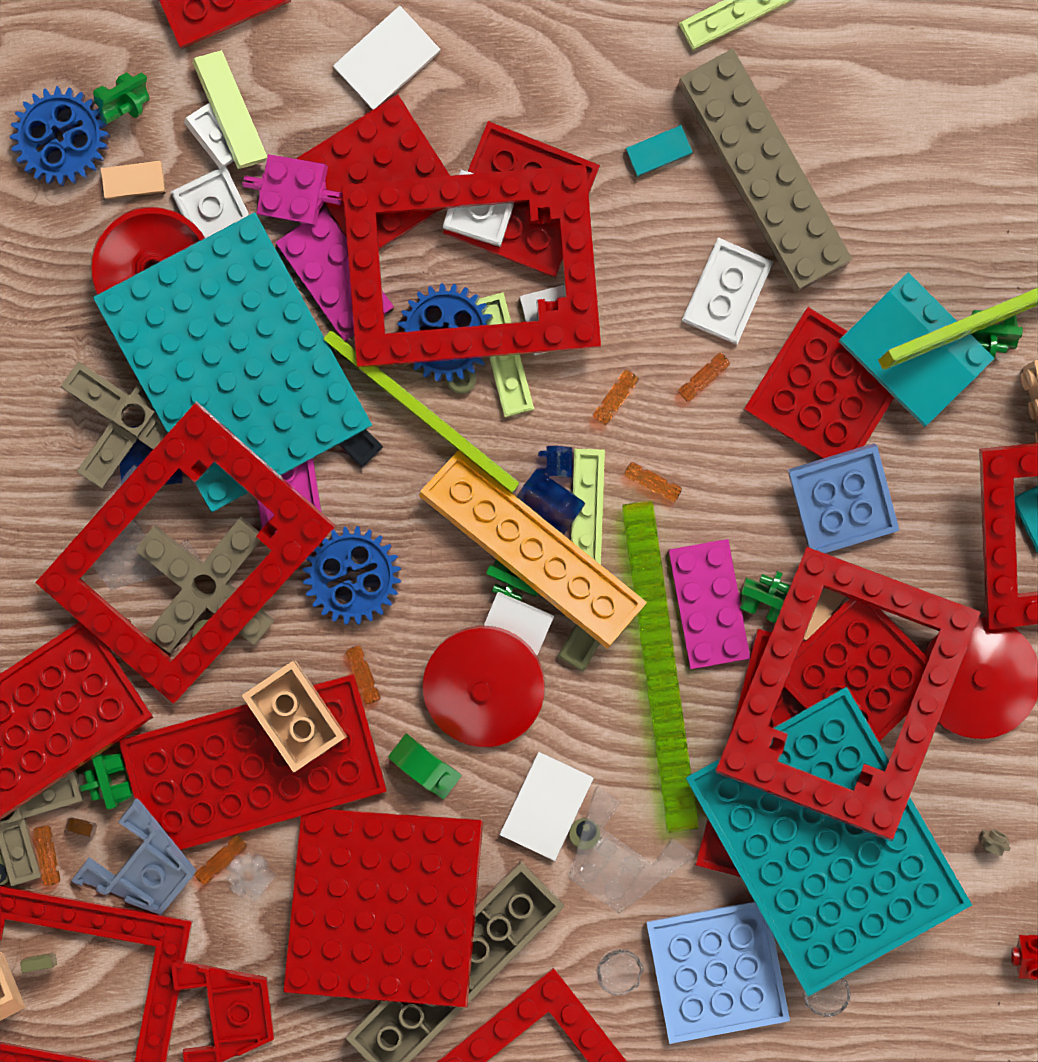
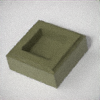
(38, 962)

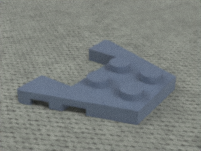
(152, 872)

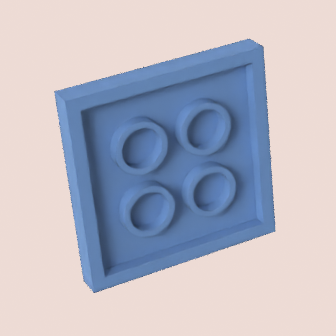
(843, 499)

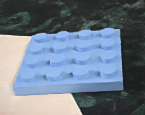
(717, 972)

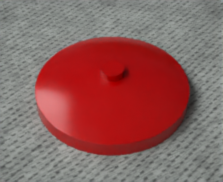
(138, 242)
(993, 685)
(484, 686)

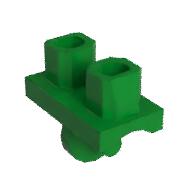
(123, 98)
(999, 336)
(503, 574)
(772, 594)
(111, 793)

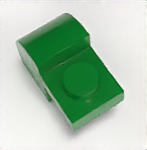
(424, 766)

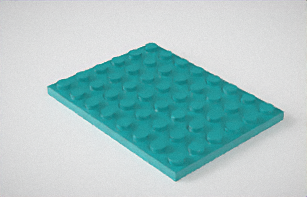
(239, 341)
(822, 884)

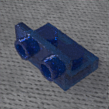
(551, 501)

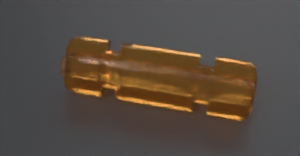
(704, 377)
(615, 397)
(653, 481)
(363, 674)
(47, 855)
(220, 860)

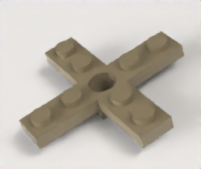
(117, 437)
(183, 570)
(15, 835)

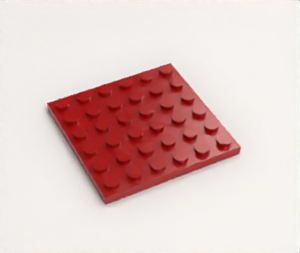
(384, 907)

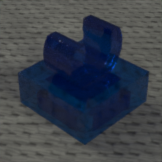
(558, 461)

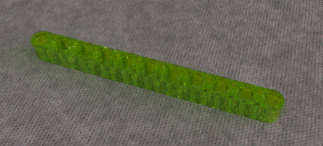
(660, 666)

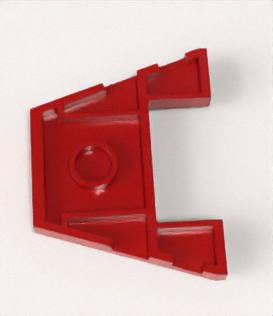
(237, 1009)

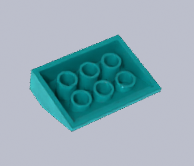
(929, 380)

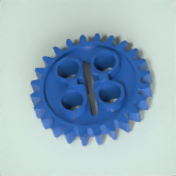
(46, 112)
(451, 306)
(362, 601)

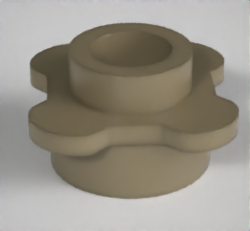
(995, 842)

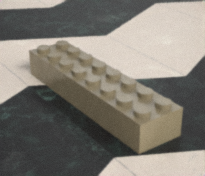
(764, 170)
(503, 926)

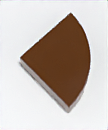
(81, 826)

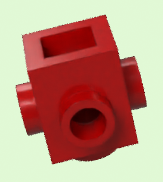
(1026, 957)

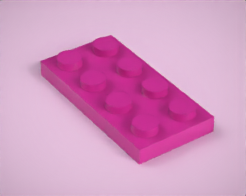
(322, 263)
(709, 604)

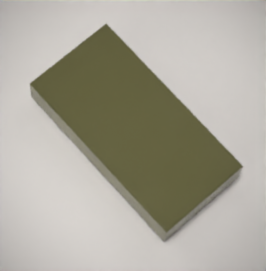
(578, 648)

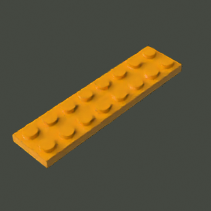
(532, 549)

